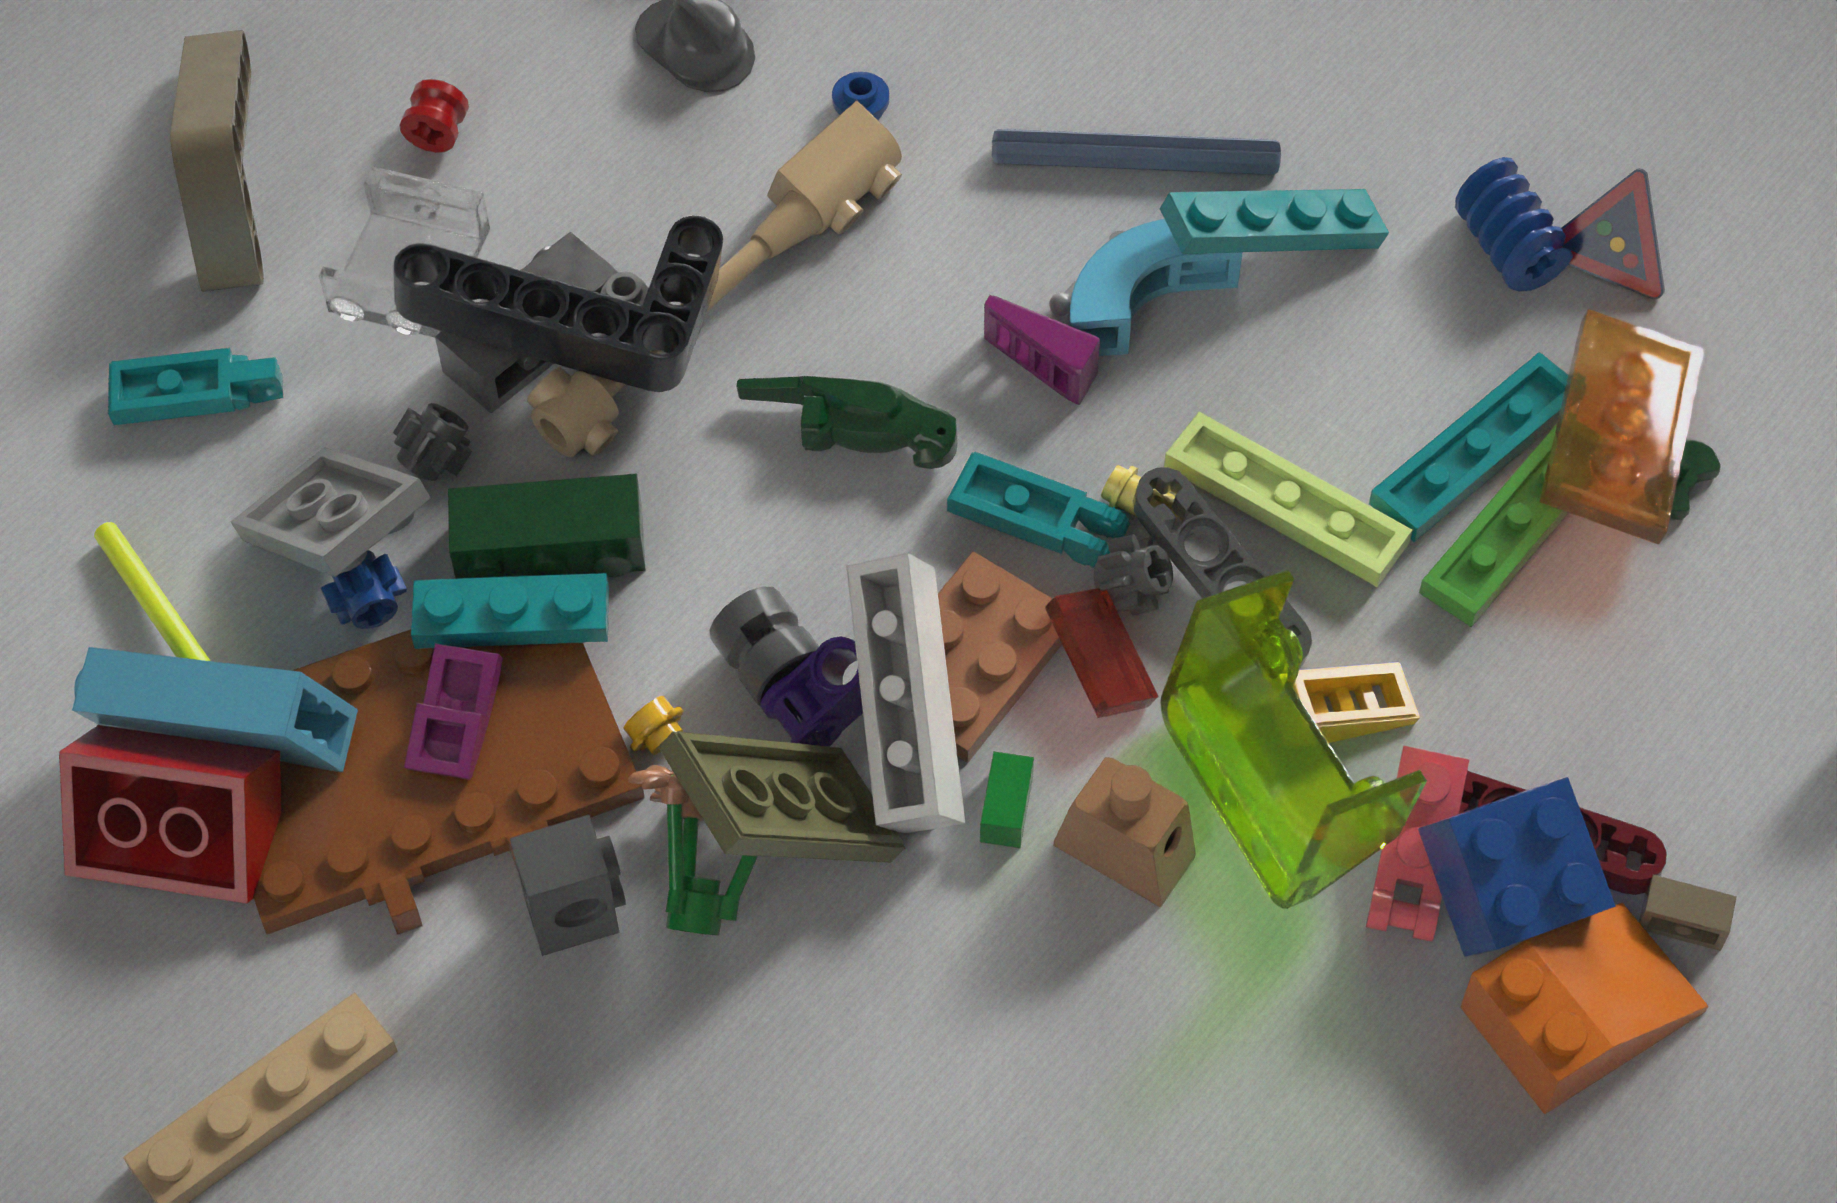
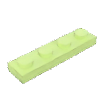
(1288, 499)

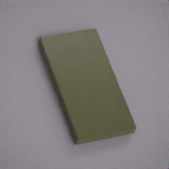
(780, 798)

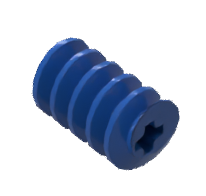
(1512, 225)

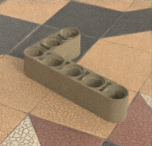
(208, 159)

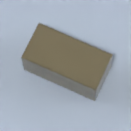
(1687, 912)

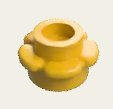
(653, 724)

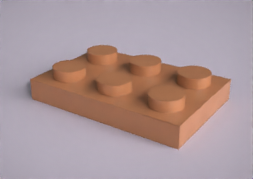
(993, 646)

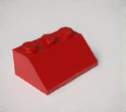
(168, 812)

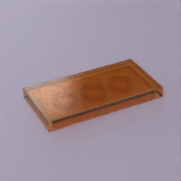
(1622, 427)

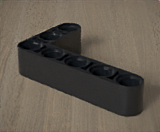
(571, 310)

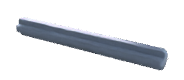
(1136, 151)

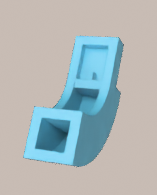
(1133, 272)

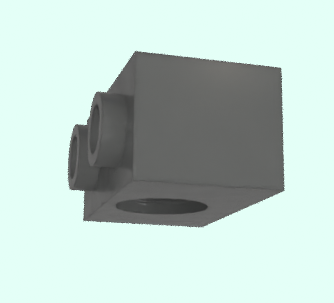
(569, 883)

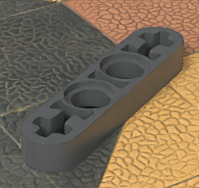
(1209, 576)

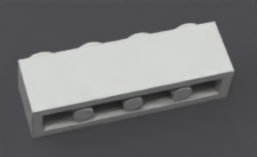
(905, 694)

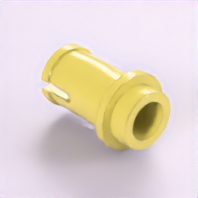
(1121, 489)

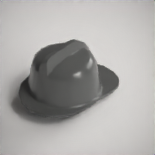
(697, 42)

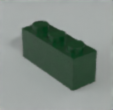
(547, 528)

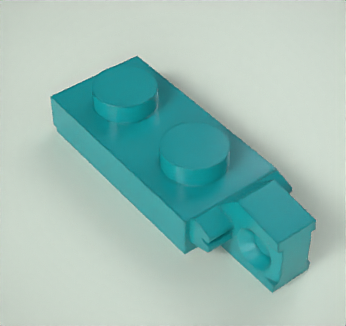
(189, 385)

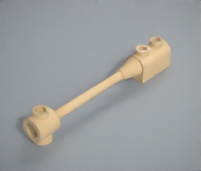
(810, 194)

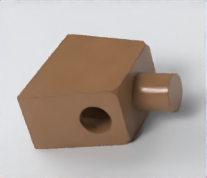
(1130, 830)

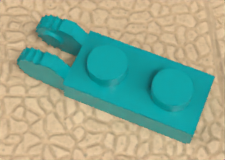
(1034, 509)

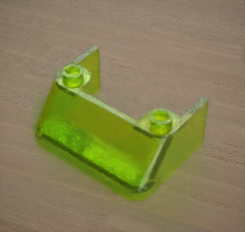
(1263, 754)

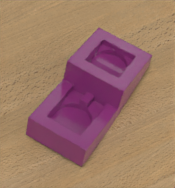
(454, 712)

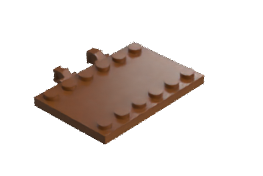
(385, 828)

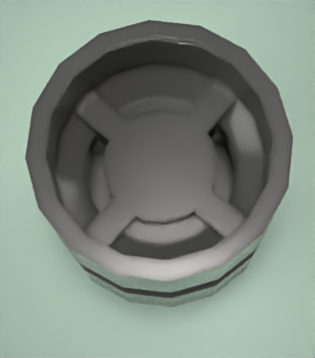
(761, 639)

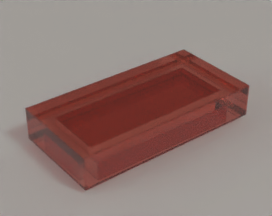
(1101, 652)

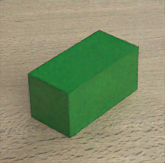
(1006, 799)

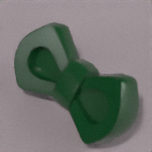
(1697, 465)

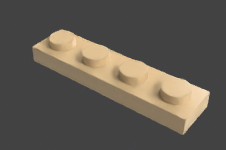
(261, 1103)

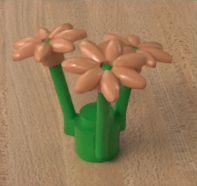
(691, 900)

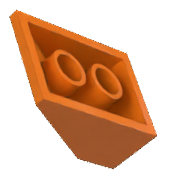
(1578, 1003)

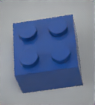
(1516, 867)

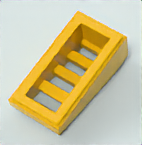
(1345, 720)

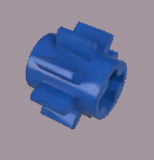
(365, 592)

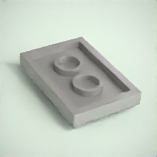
(331, 511)

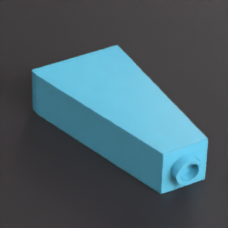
(217, 704)

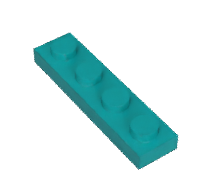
(1273, 220)
(1473, 447)

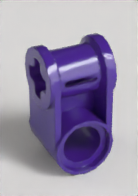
(817, 695)

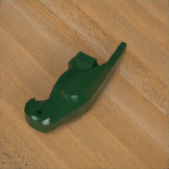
(861, 416)

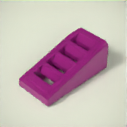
(1043, 346)

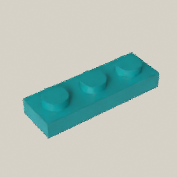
(510, 610)

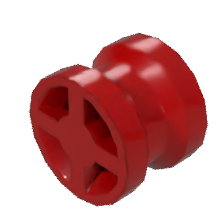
(434, 115)

